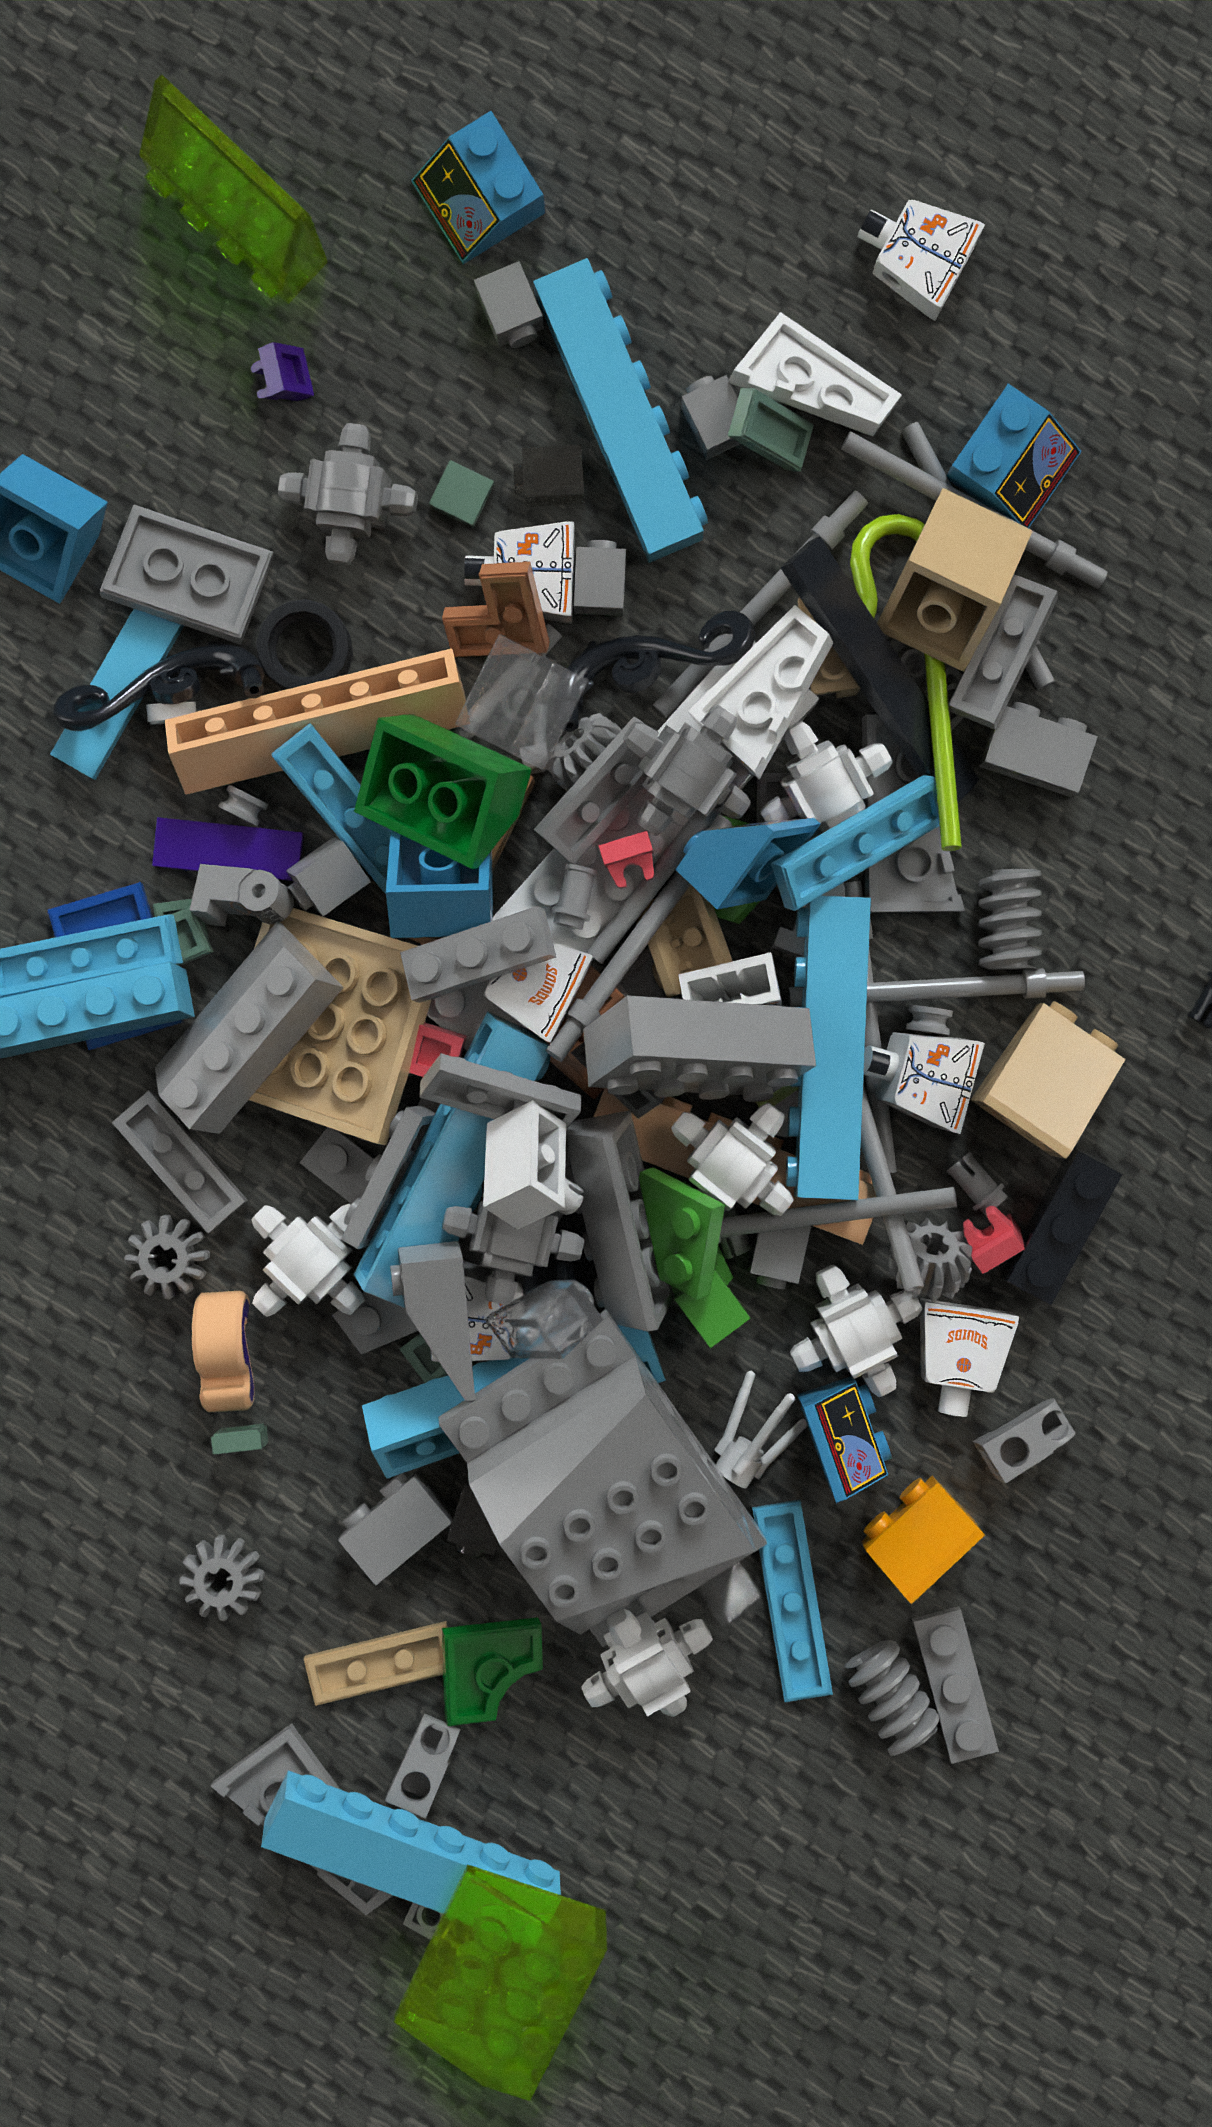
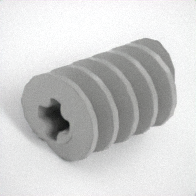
(1009, 919)
(895, 1696)

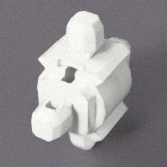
(824, 780)
(736, 1159)
(305, 1262)
(856, 1331)
(646, 1663)

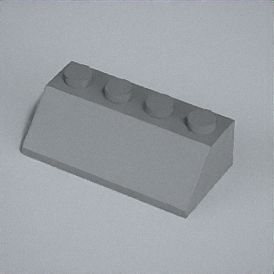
(244, 1032)
(617, 1237)

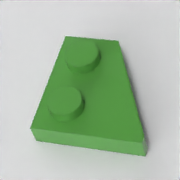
(682, 1231)

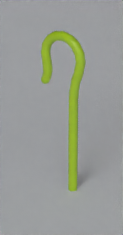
(935, 673)

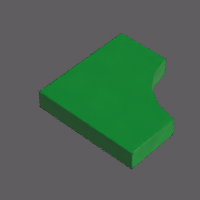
(484, 1663)

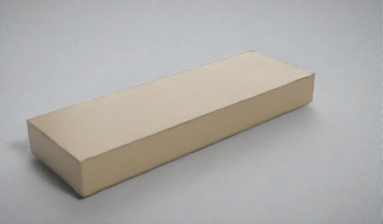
(376, 1664)

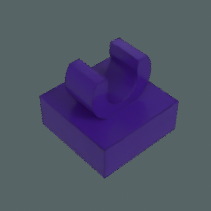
(284, 372)

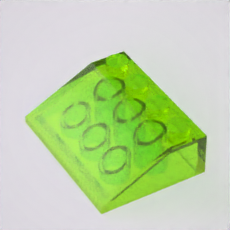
(228, 195)
(503, 1979)

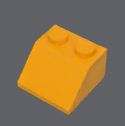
(920, 1537)

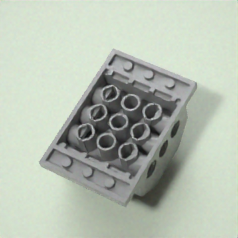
(598, 1484)

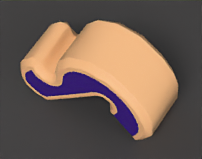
(222, 1351)

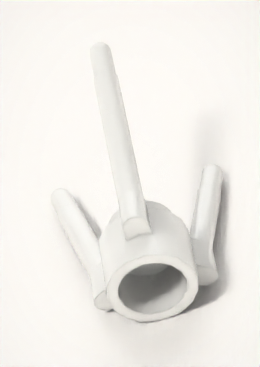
(744, 1459)

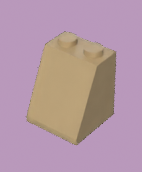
(954, 580)
(1050, 1079)

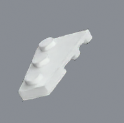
(814, 377)
(767, 687)

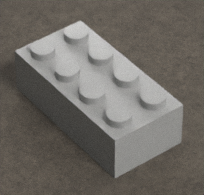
(698, 1048)

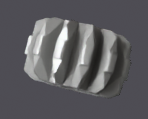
(581, 748)
(167, 1239)
(941, 1259)
(209, 1562)

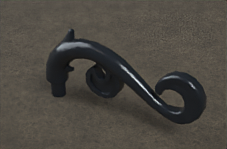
(650, 651)
(170, 680)

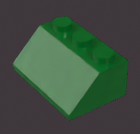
(440, 788)

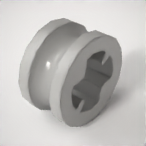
(243, 805)
(929, 1019)

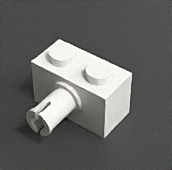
(527, 1167)

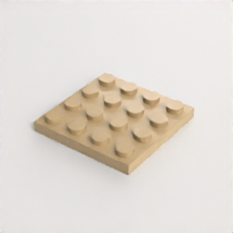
(361, 1047)

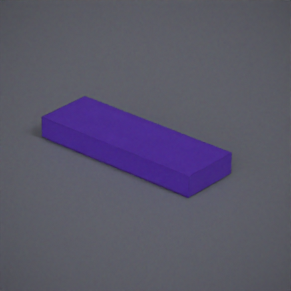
(192, 843)

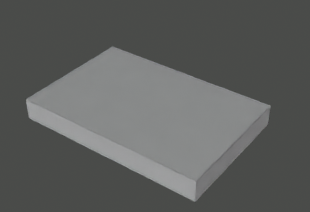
(186, 574)

